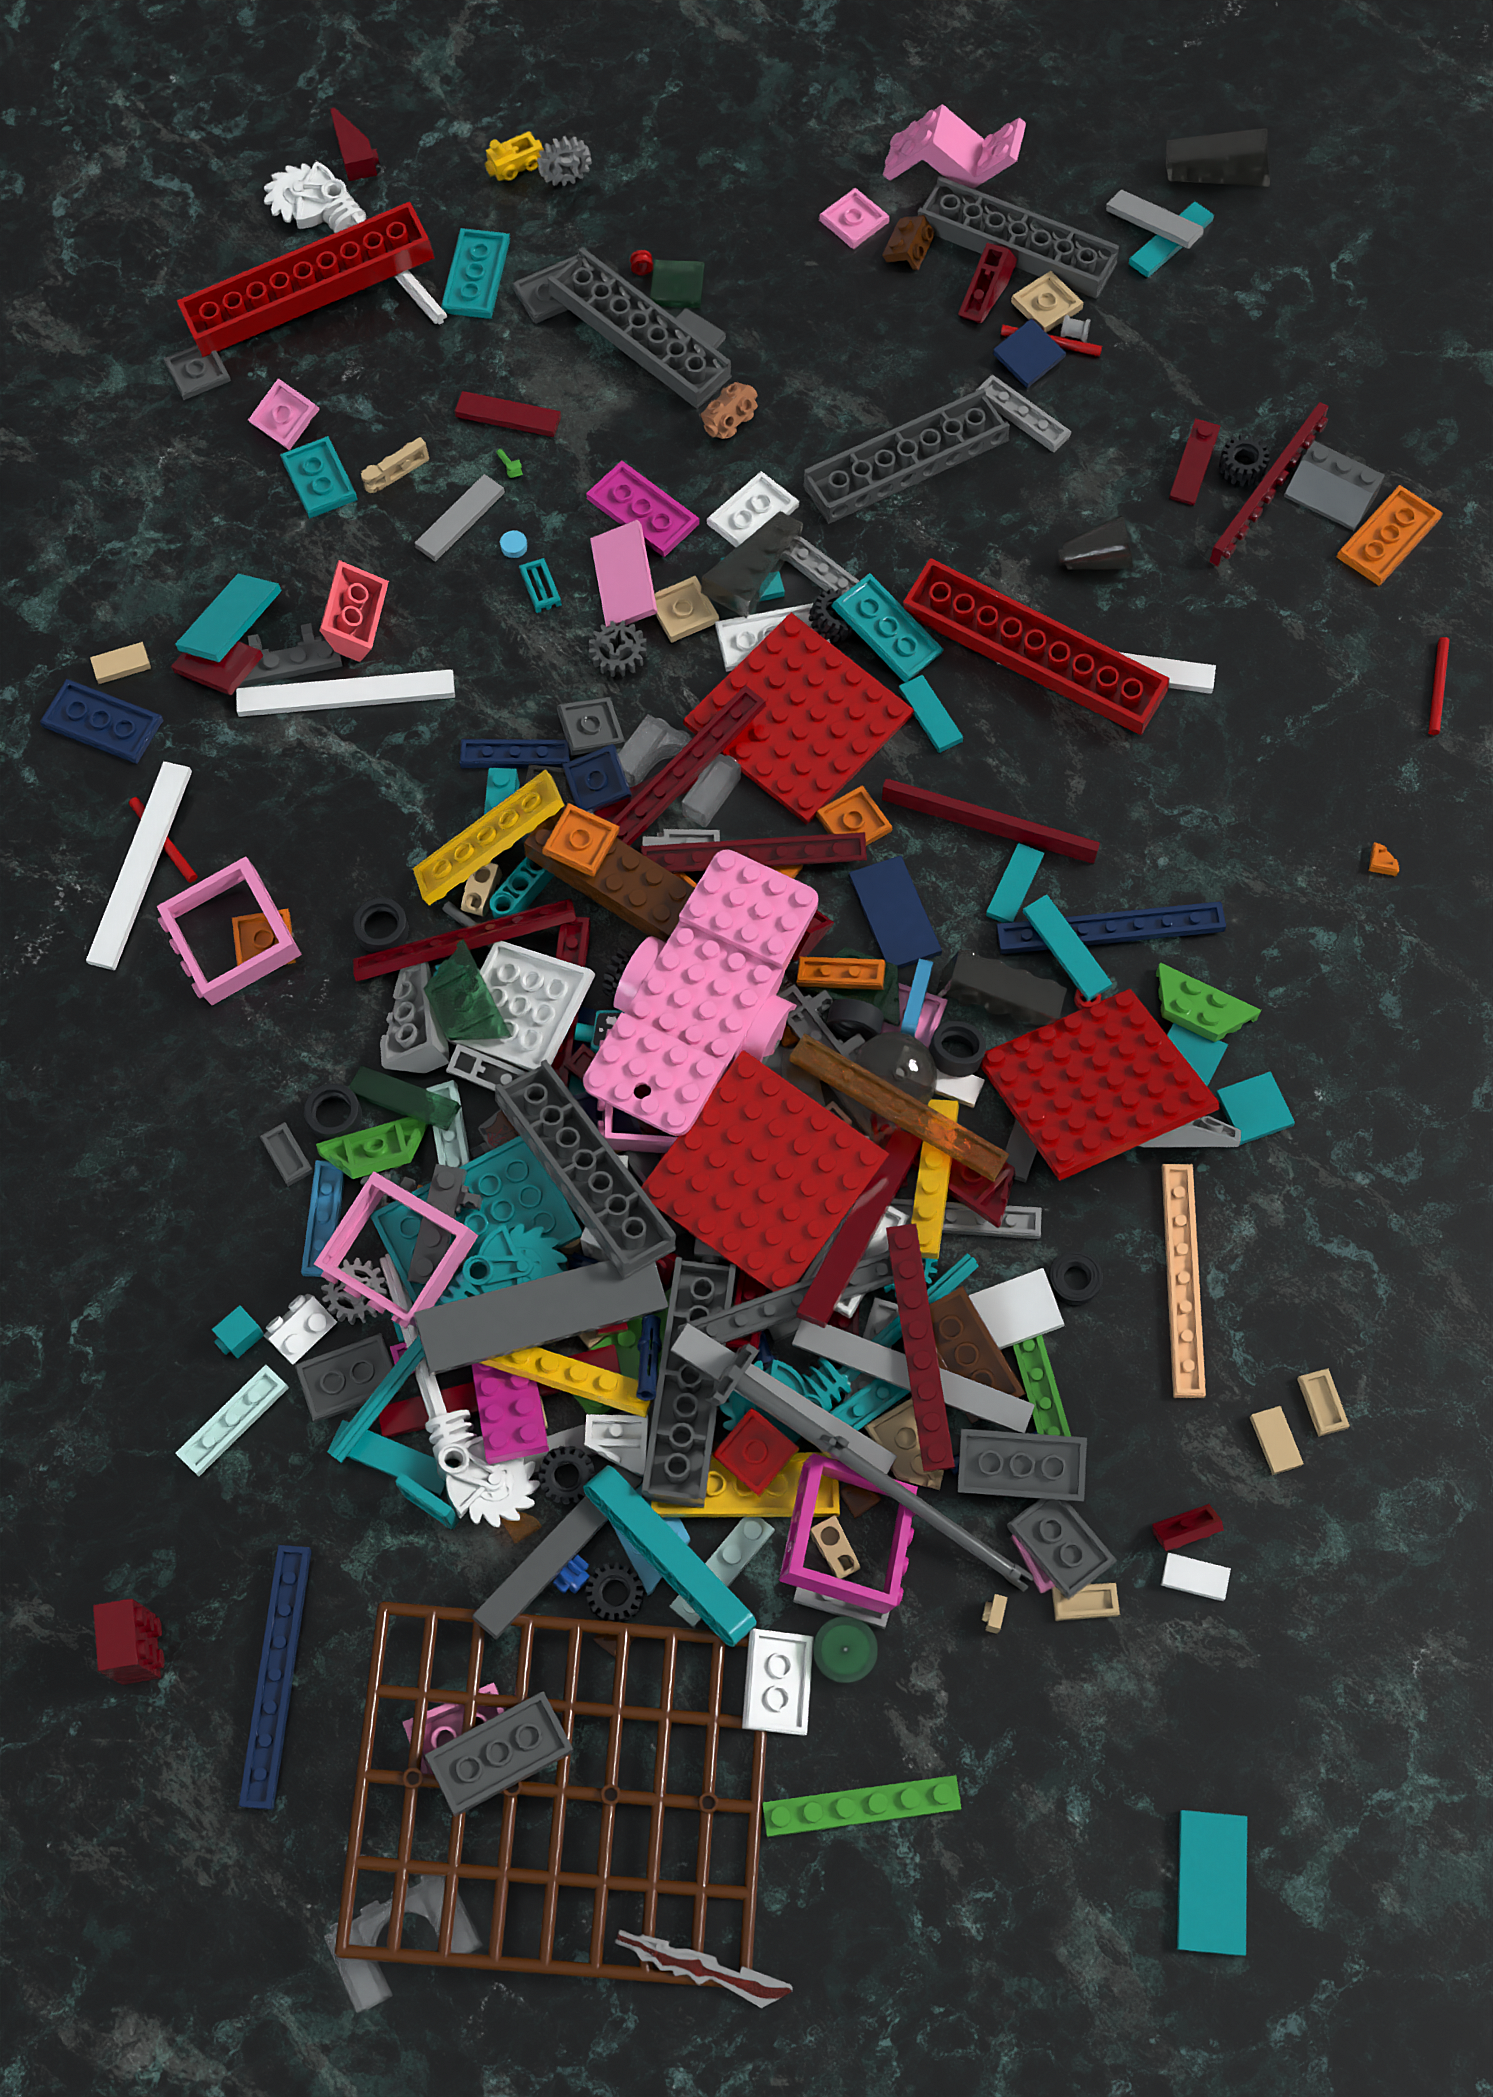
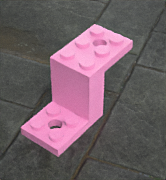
(954, 148)

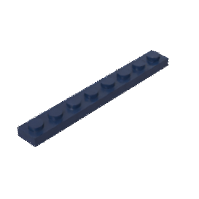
(1120, 926)
(275, 1678)

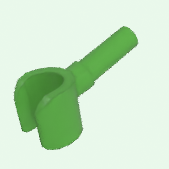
(513, 467)

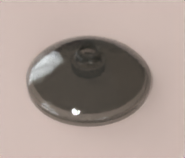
(899, 1050)

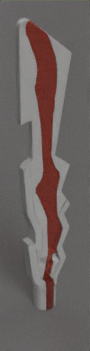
(701, 1967)

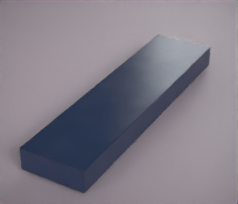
(513, 753)

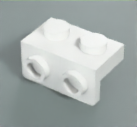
(299, 1327)

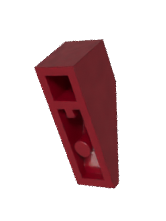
(354, 148)
(988, 282)
(1195, 461)

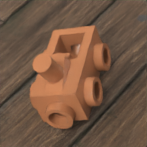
(729, 410)

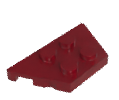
(977, 1192)

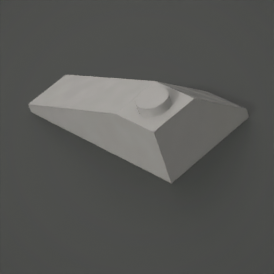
(414, 1033)
(1199, 1133)

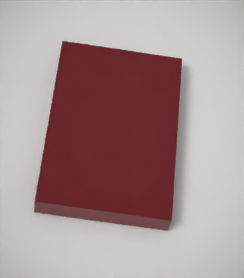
(221, 675)

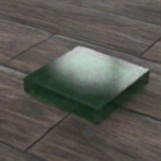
(677, 283)

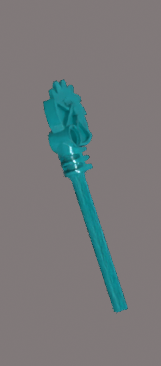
(508, 1262)
(827, 1381)

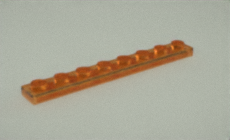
(898, 1107)

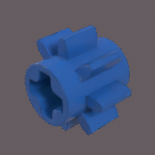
(572, 1576)

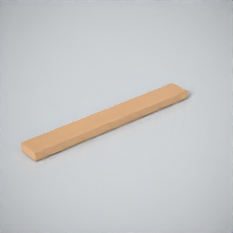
(1183, 1281)

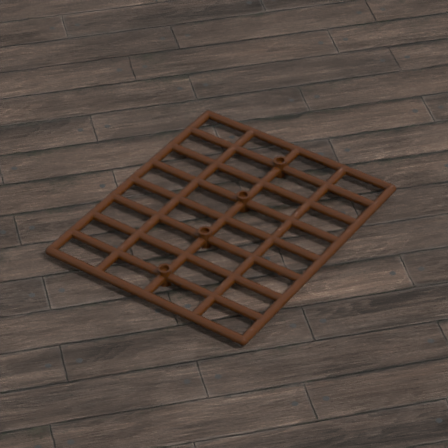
(560, 1791)

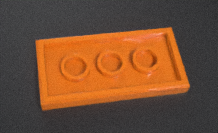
(1389, 535)

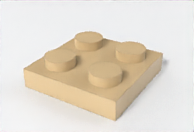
(1047, 301)
(684, 609)

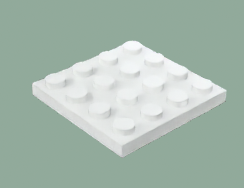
(536, 1002)

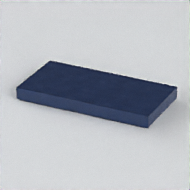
(101, 721)
(895, 912)

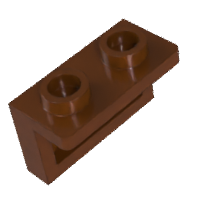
(909, 241)

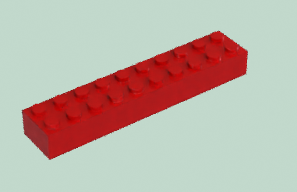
(306, 279)
(1036, 646)

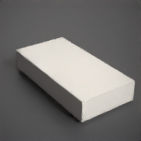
(1195, 1577)

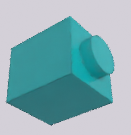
(237, 1333)

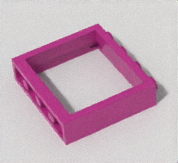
(792, 1567)

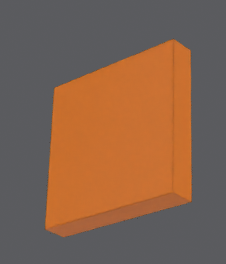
(855, 814)
(581, 840)
(255, 935)

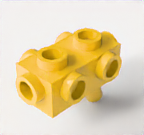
(513, 156)

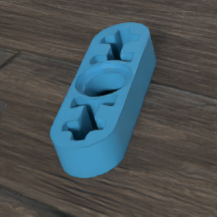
(917, 997)

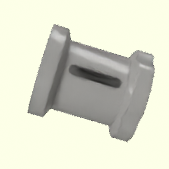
(1075, 328)

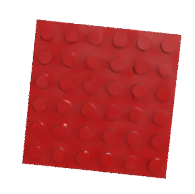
(817, 722)
(1097, 1084)
(763, 1174)

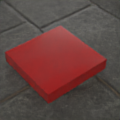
(755, 1451)

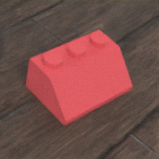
(353, 611)

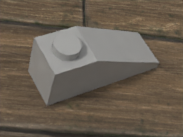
(481, 1068)

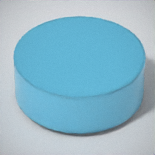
(513, 544)

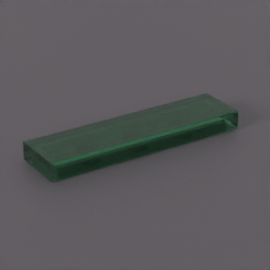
(404, 1098)

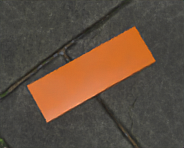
(841, 973)

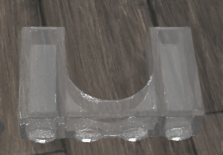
(658, 741)
(364, 1977)

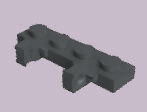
(308, 657)
(808, 1020)
(448, 1196)

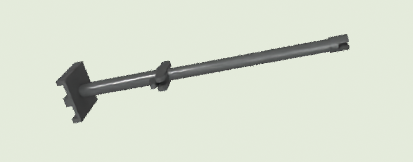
(836, 1448)

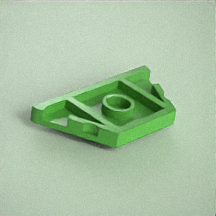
(1200, 1005)
(374, 1148)

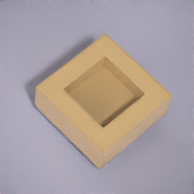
(994, 1613)

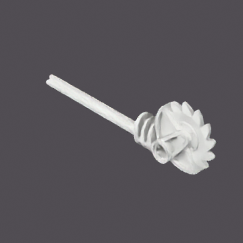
(316, 197)
(473, 1486)

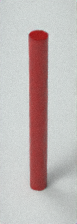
(1063, 342)
(1439, 685)
(168, 846)

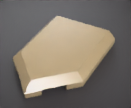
(899, 1435)

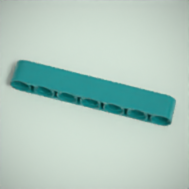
(670, 1556)

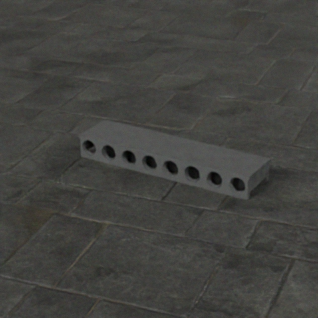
(1035, 250)
(640, 330)
(905, 456)
(586, 1170)
(535, 1314)
(682, 1417)

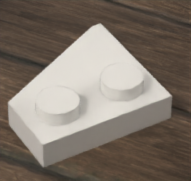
(619, 1439)

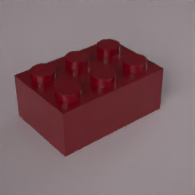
(127, 1641)

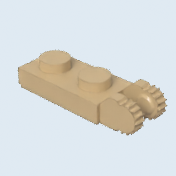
(395, 466)

